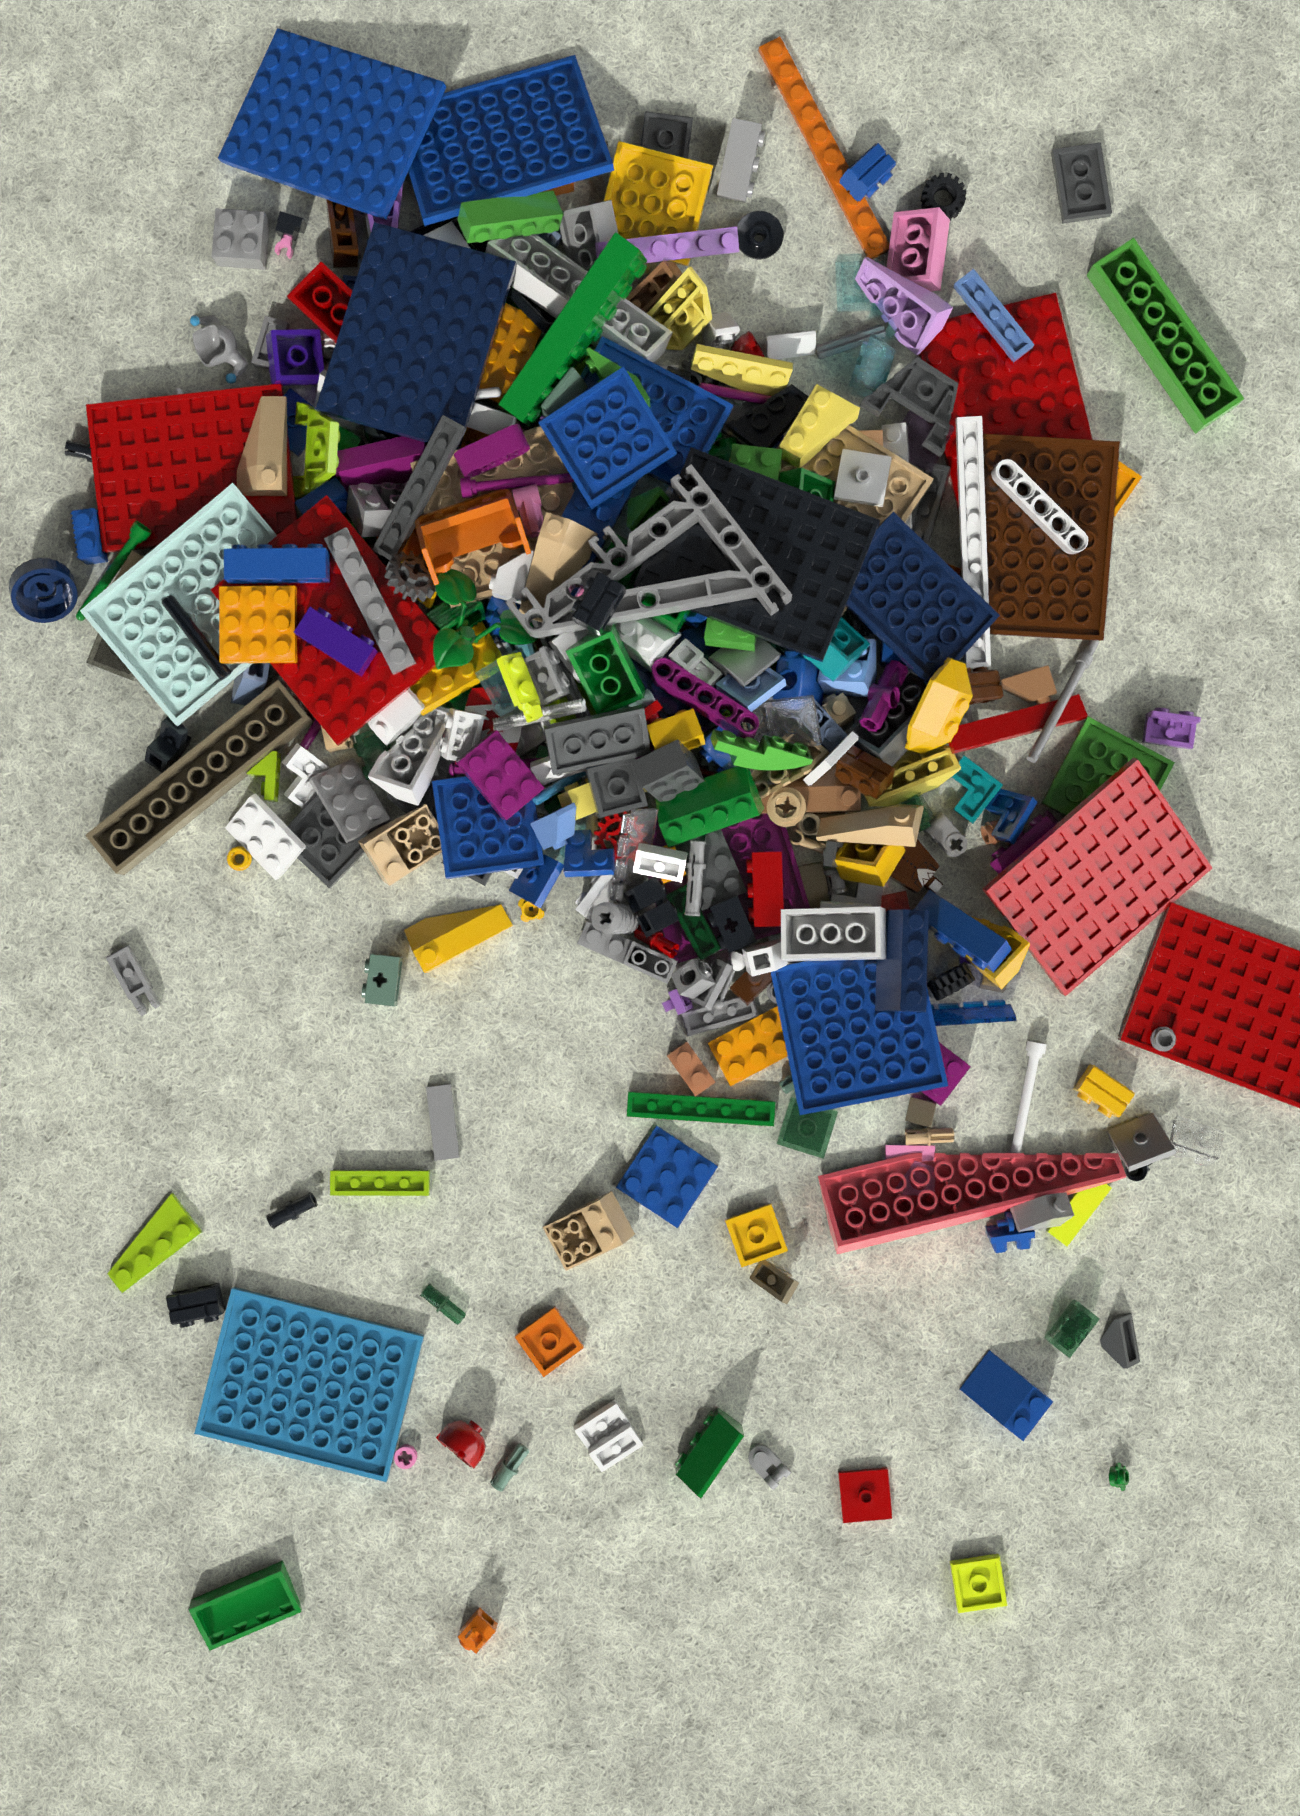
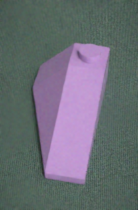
(908, 307)

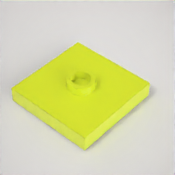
(978, 1583)

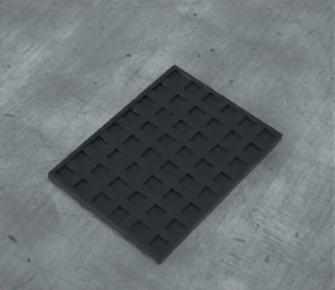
(803, 538)

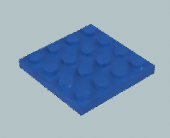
(607, 437)
(476, 836)

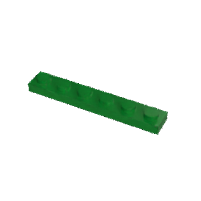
(701, 1108)

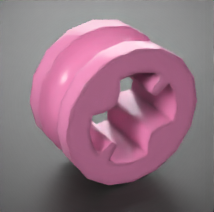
(401, 1462)

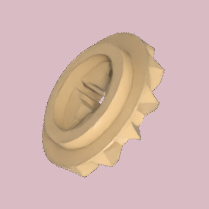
(779, 798)

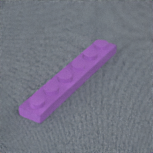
(684, 244)

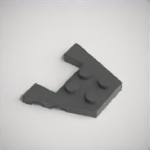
(924, 393)

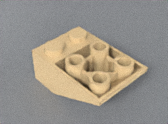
(403, 844)
(589, 1231)

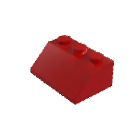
(322, 299)

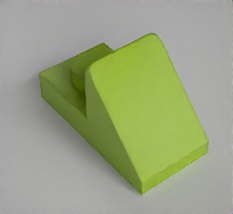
(270, 769)

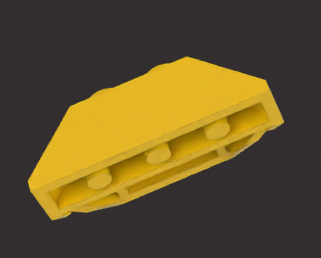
(940, 708)

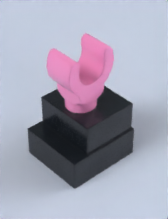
(288, 227)

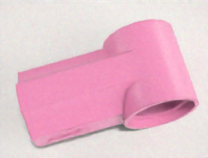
(529, 505)

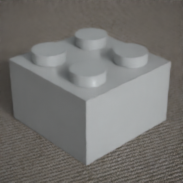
(240, 238)

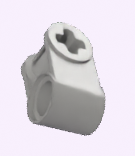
(943, 831)

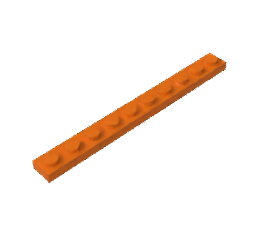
(822, 145)

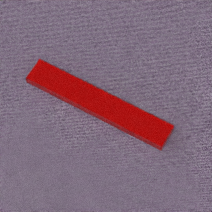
(1014, 724)

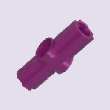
(883, 696)

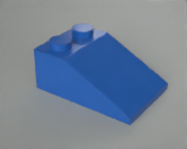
(1006, 1395)

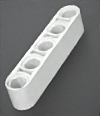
(1027, 503)

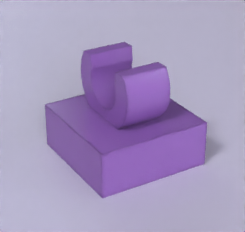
(678, 1002)

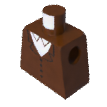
(917, 870)

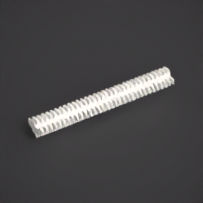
(552, 712)

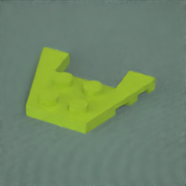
(321, 449)

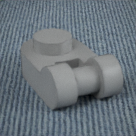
(761, 1459)

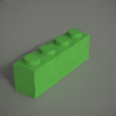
(509, 217)

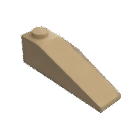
(264, 457)
(558, 555)

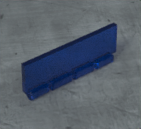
(973, 1013)

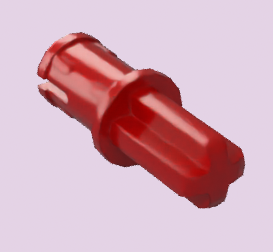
(657, 942)

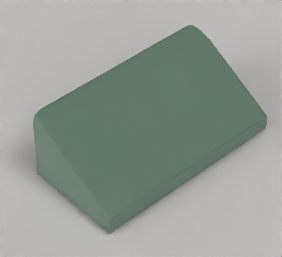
(566, 390)

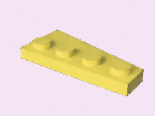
(742, 370)

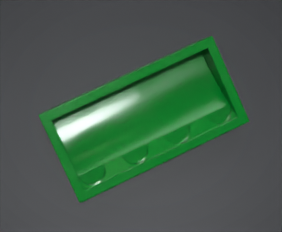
(245, 1605)

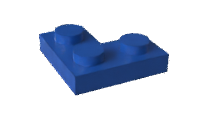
(1014, 813)
(583, 861)

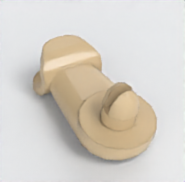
(809, 843)

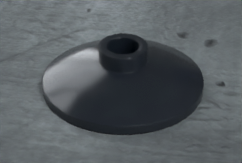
(761, 224)

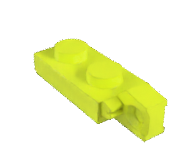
(520, 685)

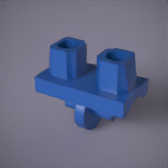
(1005, 1232)

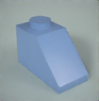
(556, 827)

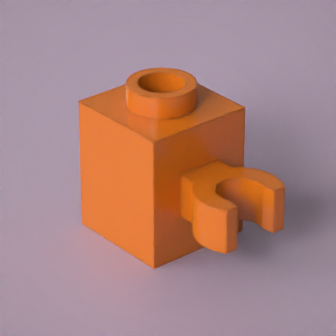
(477, 1631)

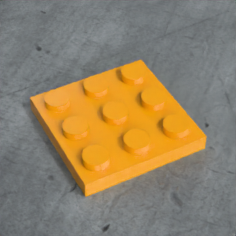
(257, 624)

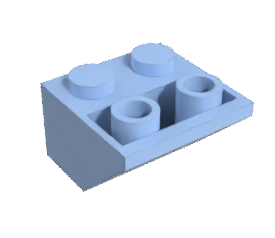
(856, 678)

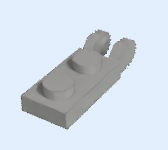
(132, 978)

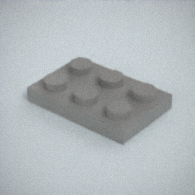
(349, 800)

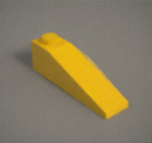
(450, 935)
(1012, 962)

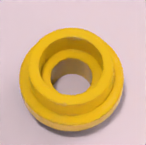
(231, 858)

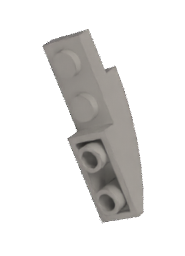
(628, 953)

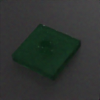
(807, 1132)

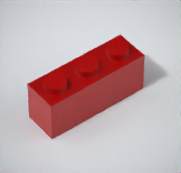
(765, 888)

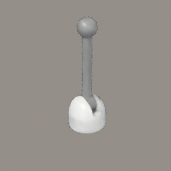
(737, 961)

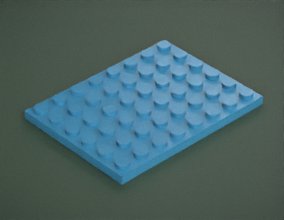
(309, 1384)

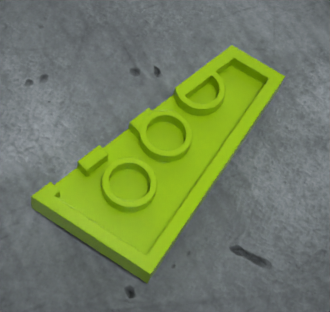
(159, 1239)

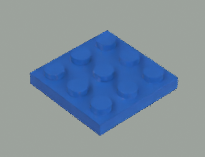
(667, 1176)

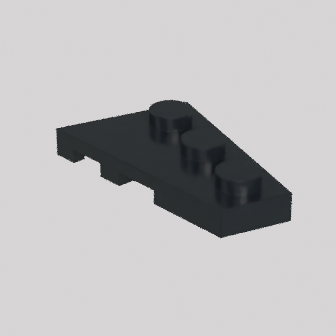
(770, 420)

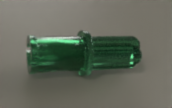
(443, 1304)

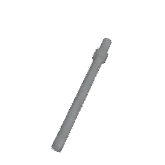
(1083, 662)

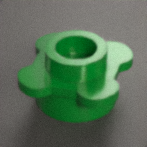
(1118, 1476)

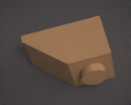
(1031, 685)

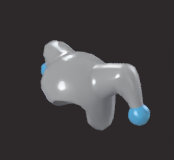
(217, 345)

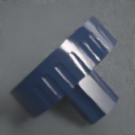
(37, 579)

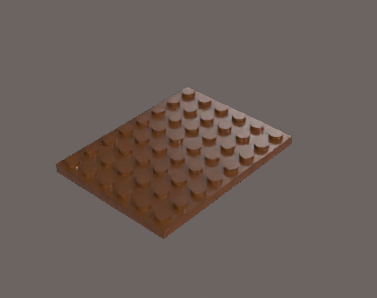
(1029, 576)

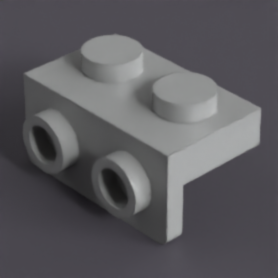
(547, 676)

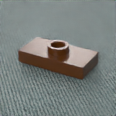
(749, 987)

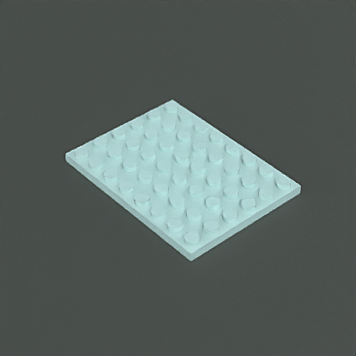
(187, 567)

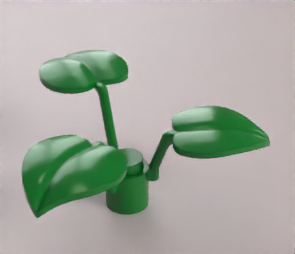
(455, 647)

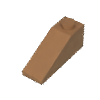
(654, 285)

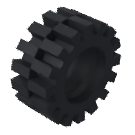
(947, 184)
(951, 981)

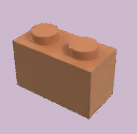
(691, 1068)

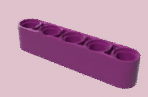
(700, 688)

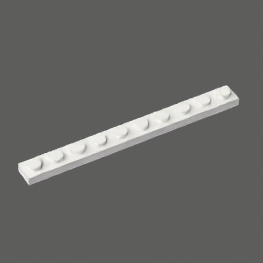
(973, 523)

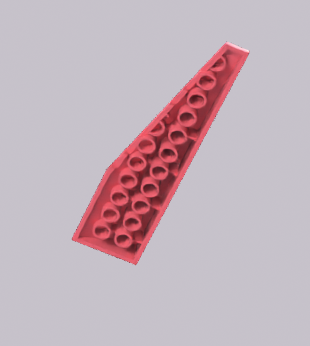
(869, 1210)

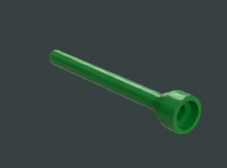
(138, 533)

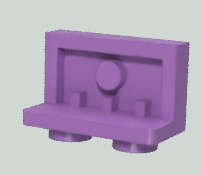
(1170, 728)

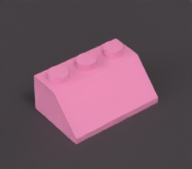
(919, 246)

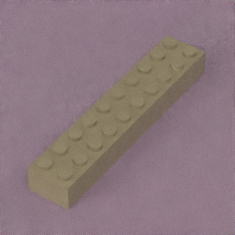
(199, 778)

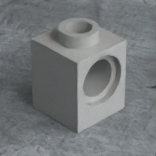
(685, 981)

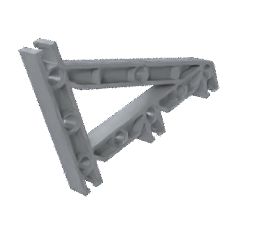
(671, 595)

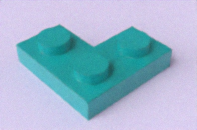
(980, 787)

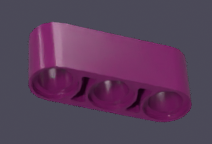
(492, 451)

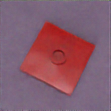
(865, 1495)

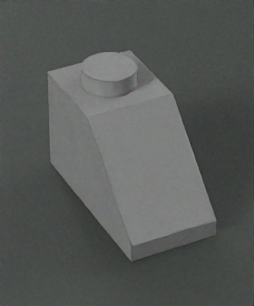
(1042, 1212)

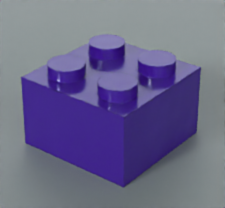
(294, 356)

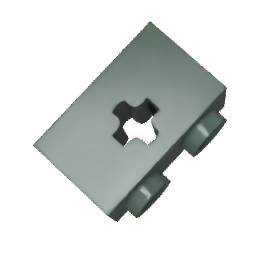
(389, 991)

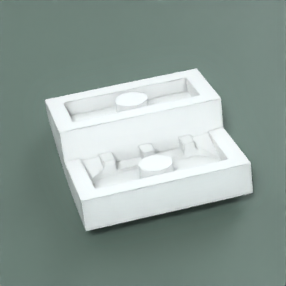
(615, 1444)

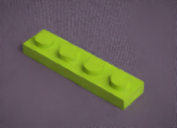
(379, 1182)

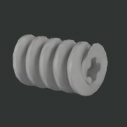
(614, 918)

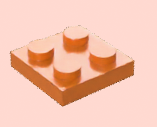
(549, 1341)

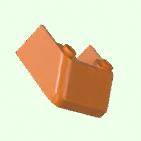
(469, 528)

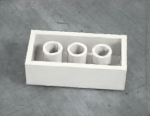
(833, 934)

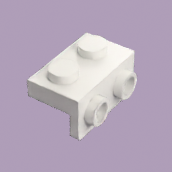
(598, 894)

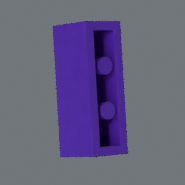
(336, 640)

